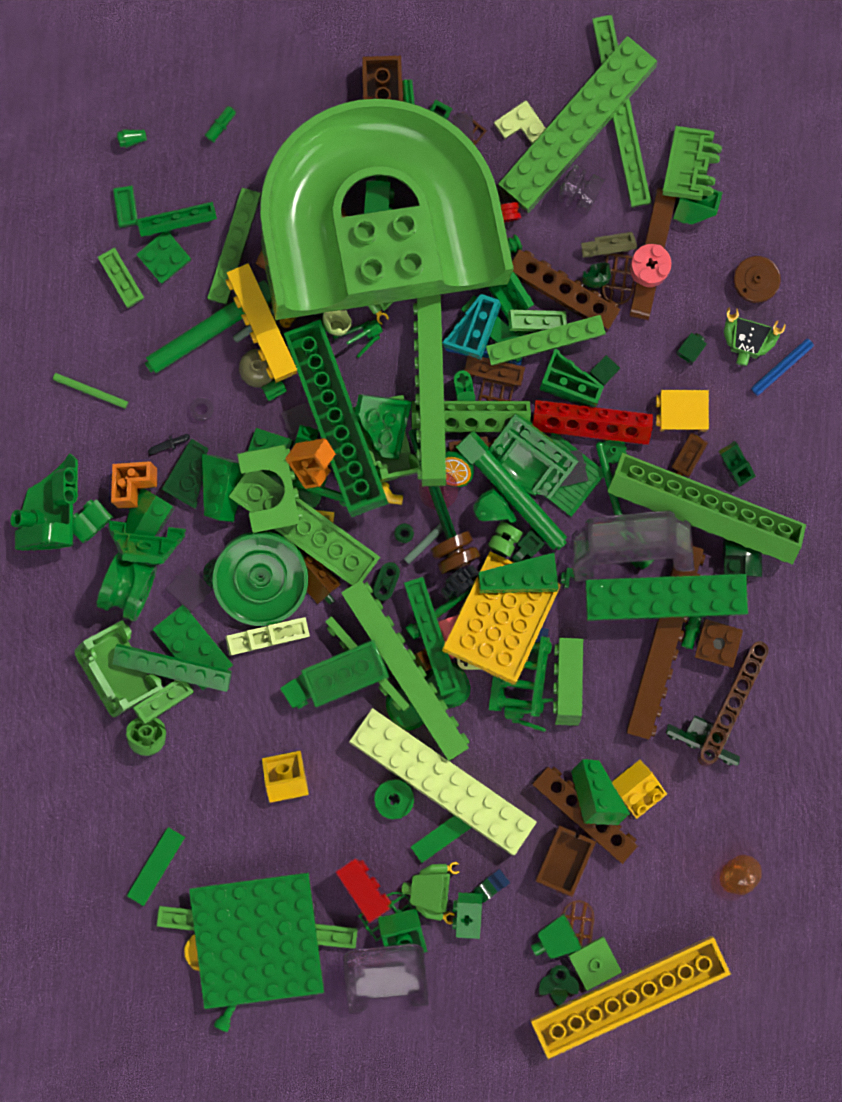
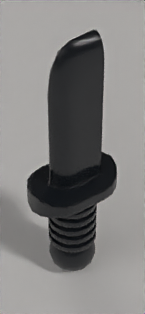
(171, 443)

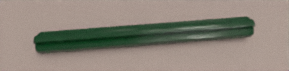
(436, 495)

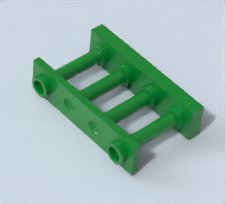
(497, 697)

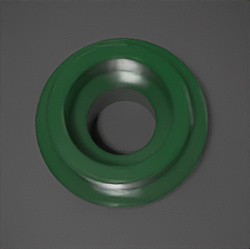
(408, 528)

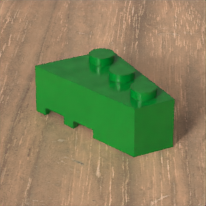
(570, 382)
(219, 480)
(597, 794)

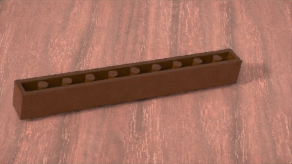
(657, 666)

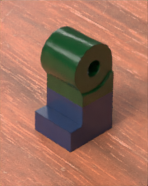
(491, 885)

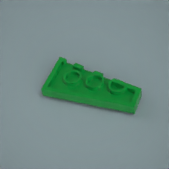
(528, 575)

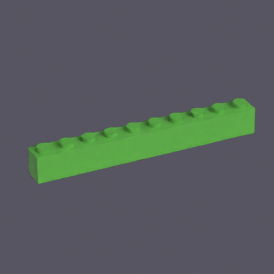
(431, 391)
(405, 671)

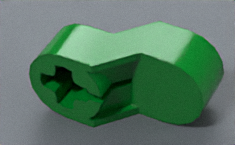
(463, 380)

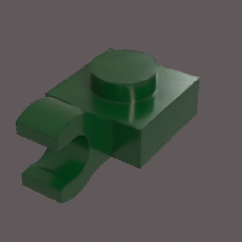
(529, 546)

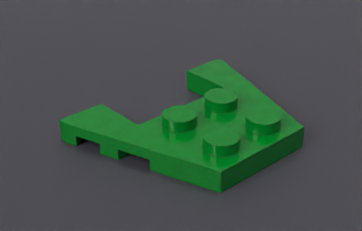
(144, 547)

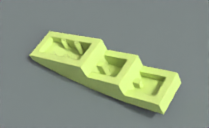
(267, 636)

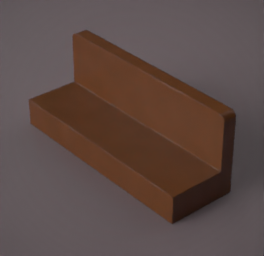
(320, 579)

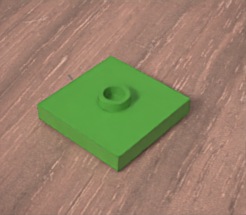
(595, 963)

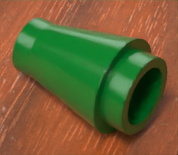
(128, 137)

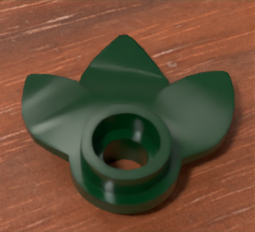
(559, 987)

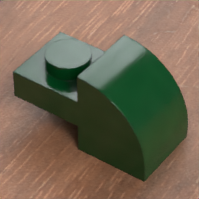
(736, 464)

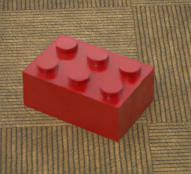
(364, 889)

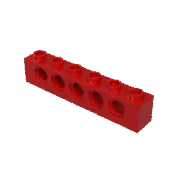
(592, 422)

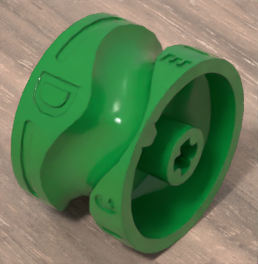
(127, 586)

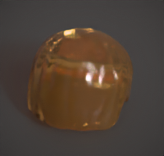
(740, 875)

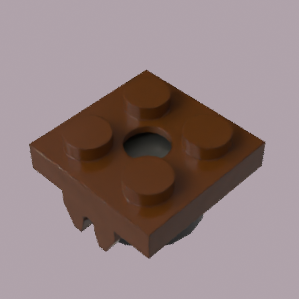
(718, 643)

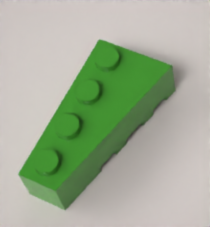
(569, 681)

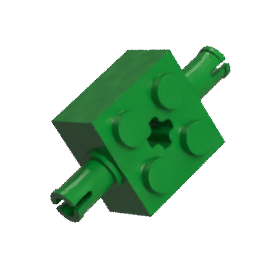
(378, 195)

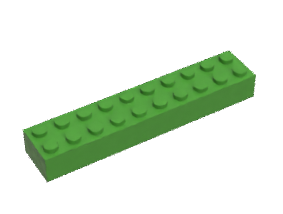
(578, 124)
(707, 508)

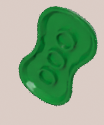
(410, 719)

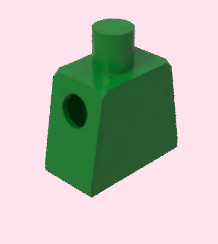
(557, 939)

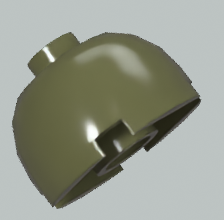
(253, 369)

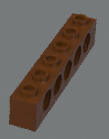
(552, 291)
(543, 784)

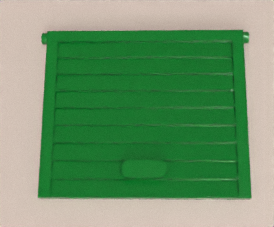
(572, 496)

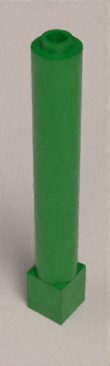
(199, 334)
(477, 452)

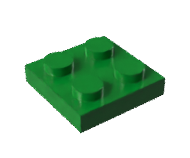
(164, 257)

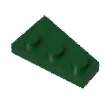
(187, 474)

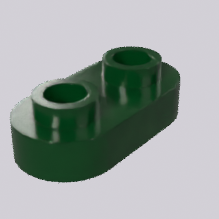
(386, 581)

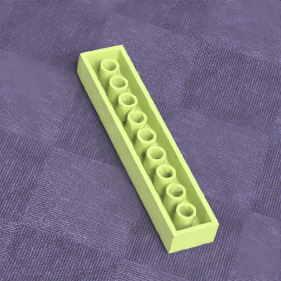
(442, 782)

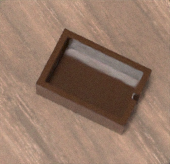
(565, 861)

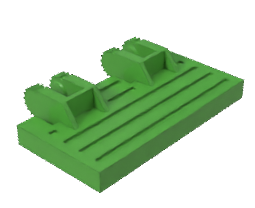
(688, 160)

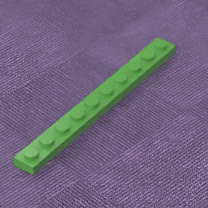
(623, 122)
(326, 934)

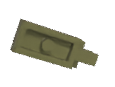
(609, 244)

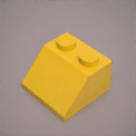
(285, 776)

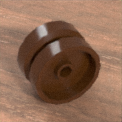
(456, 555)

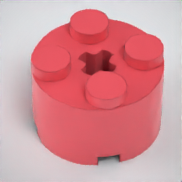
(655, 255)

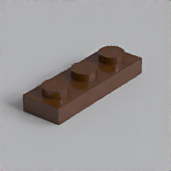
(503, 372)

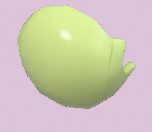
(336, 322)

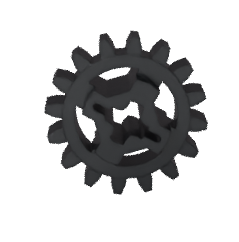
(459, 582)

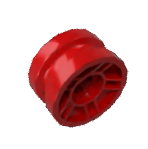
(510, 212)

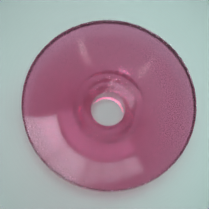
(449, 492)

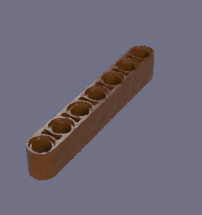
(656, 234)
(726, 710)

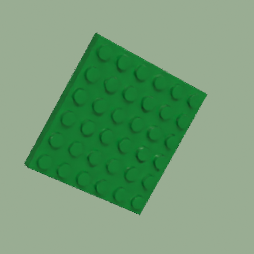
(256, 940)

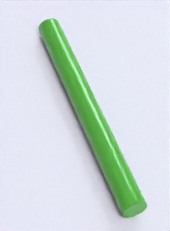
(90, 390)

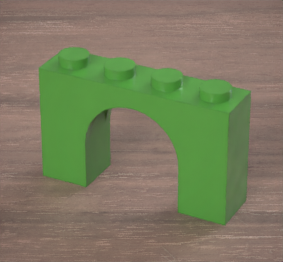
(286, 511)

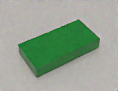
(125, 206)

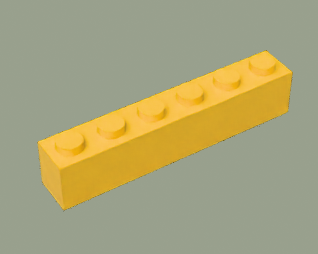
(261, 322)

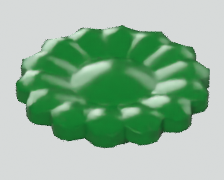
(614, 450)

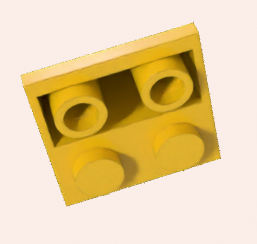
(639, 788)

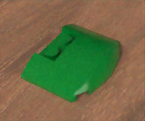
(532, 457)

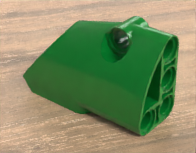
(48, 510)

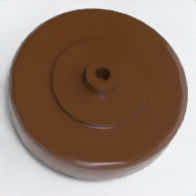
(756, 279)

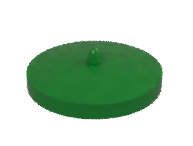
(260, 578)

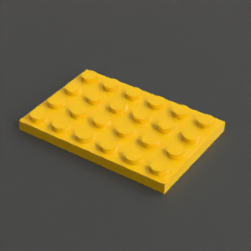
(498, 628)

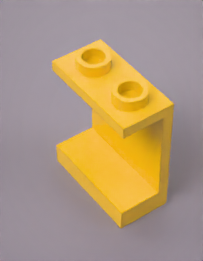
(683, 410)

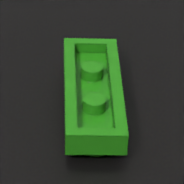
(121, 277)
(535, 320)
(162, 701)

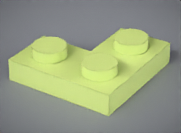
(521, 118)

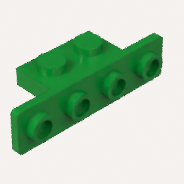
(512, 297)

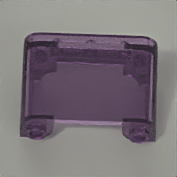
(385, 974)

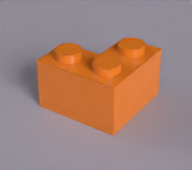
(310, 461)
(127, 480)

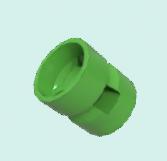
(500, 544)

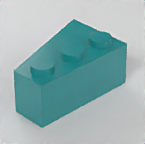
(474, 329)

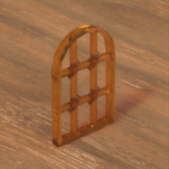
(583, 917)

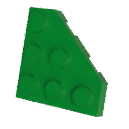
(384, 422)

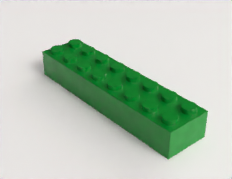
(666, 597)

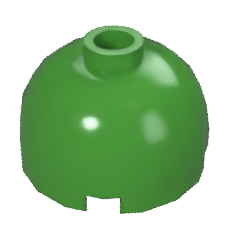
(147, 738)

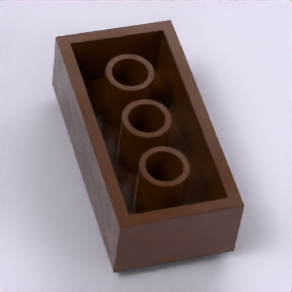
(382, 77)

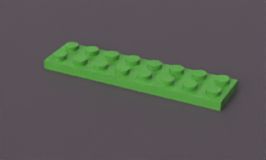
(314, 533)

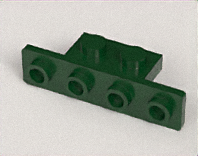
(696, 735)

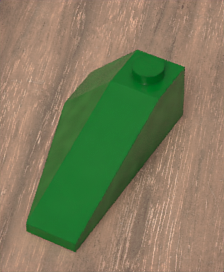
(149, 515)

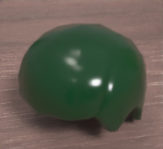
(598, 275)

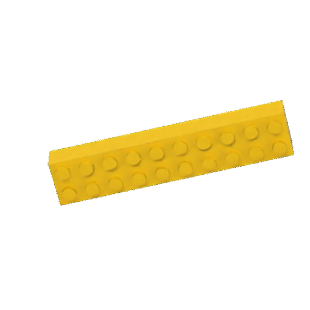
(630, 996)

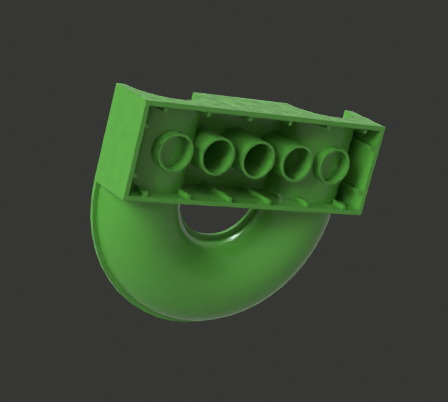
(341, 263)

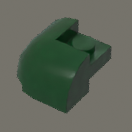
(741, 560)

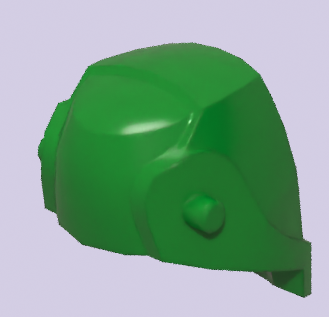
(492, 507)

